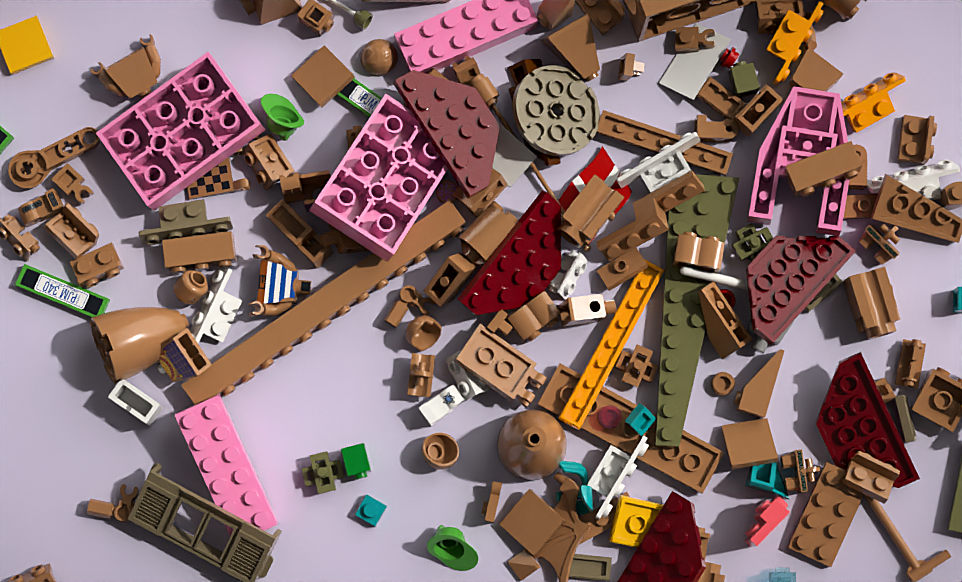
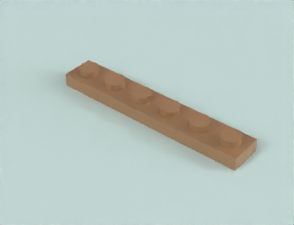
(654, 139)

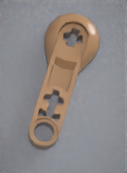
(48, 158)

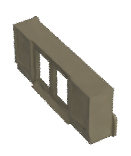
(247, 550)

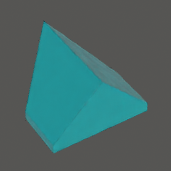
(766, 479)

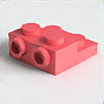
(768, 517)

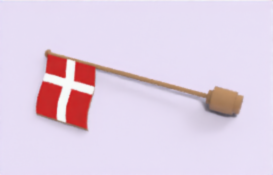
(601, 166)

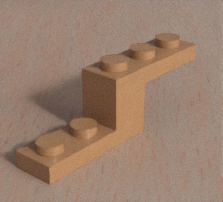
(650, 216)

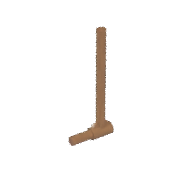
(916, 569)

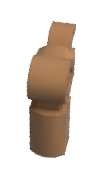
(410, 296)
(108, 510)

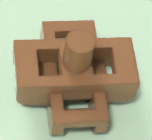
(637, 364)

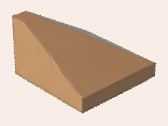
(523, 564)

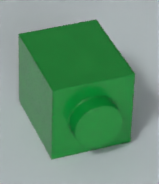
(356, 461)

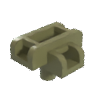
(754, 241)
(322, 472)

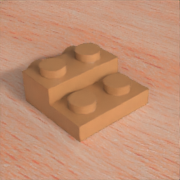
(940, 399)

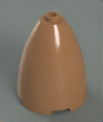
(134, 337)
(522, 456)

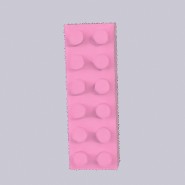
(463, 32)
(225, 462)

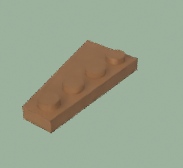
(909, 209)

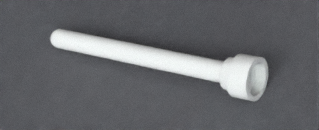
(717, 278)

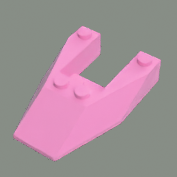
(804, 127)

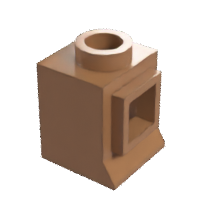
(324, 23)

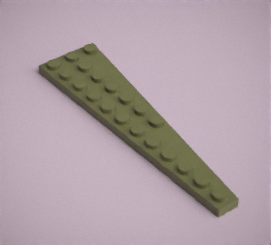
(682, 311)

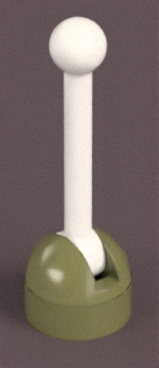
(361, 18)

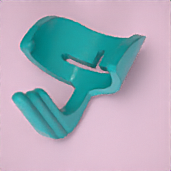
(585, 492)

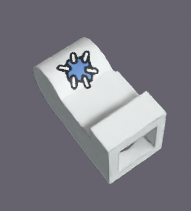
(441, 405)

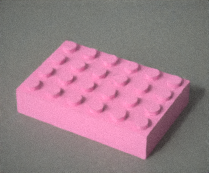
(180, 131)
(382, 180)

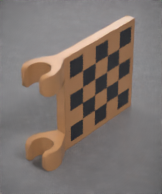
(218, 181)

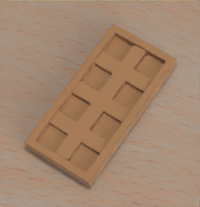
(826, 517)

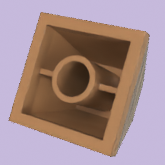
(275, 9)
(575, 47)

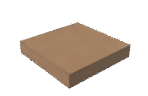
(323, 76)
(749, 443)
(532, 522)

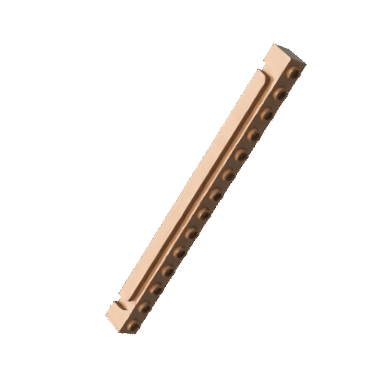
(323, 306)

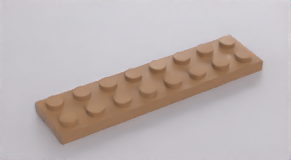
(689, 463)

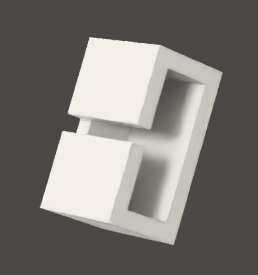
(136, 402)

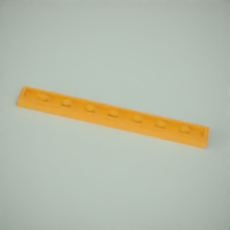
(610, 346)

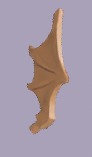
(563, 544)

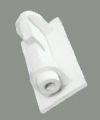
(565, 284)

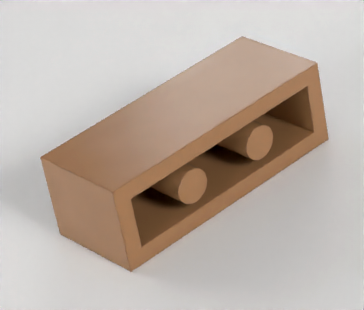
(823, 169)
(199, 252)

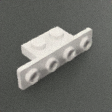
(662, 167)
(922, 179)
(217, 309)
(612, 471)

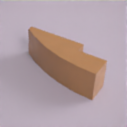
(299, 233)

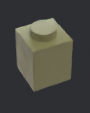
(743, 79)

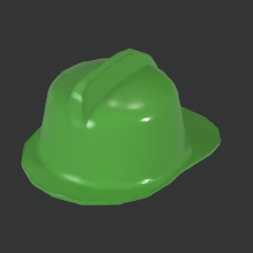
(281, 115)
(452, 549)

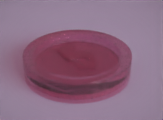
(609, 417)

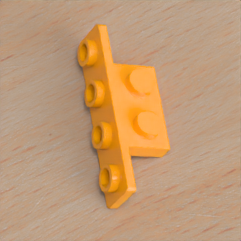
(789, 37)
(871, 103)

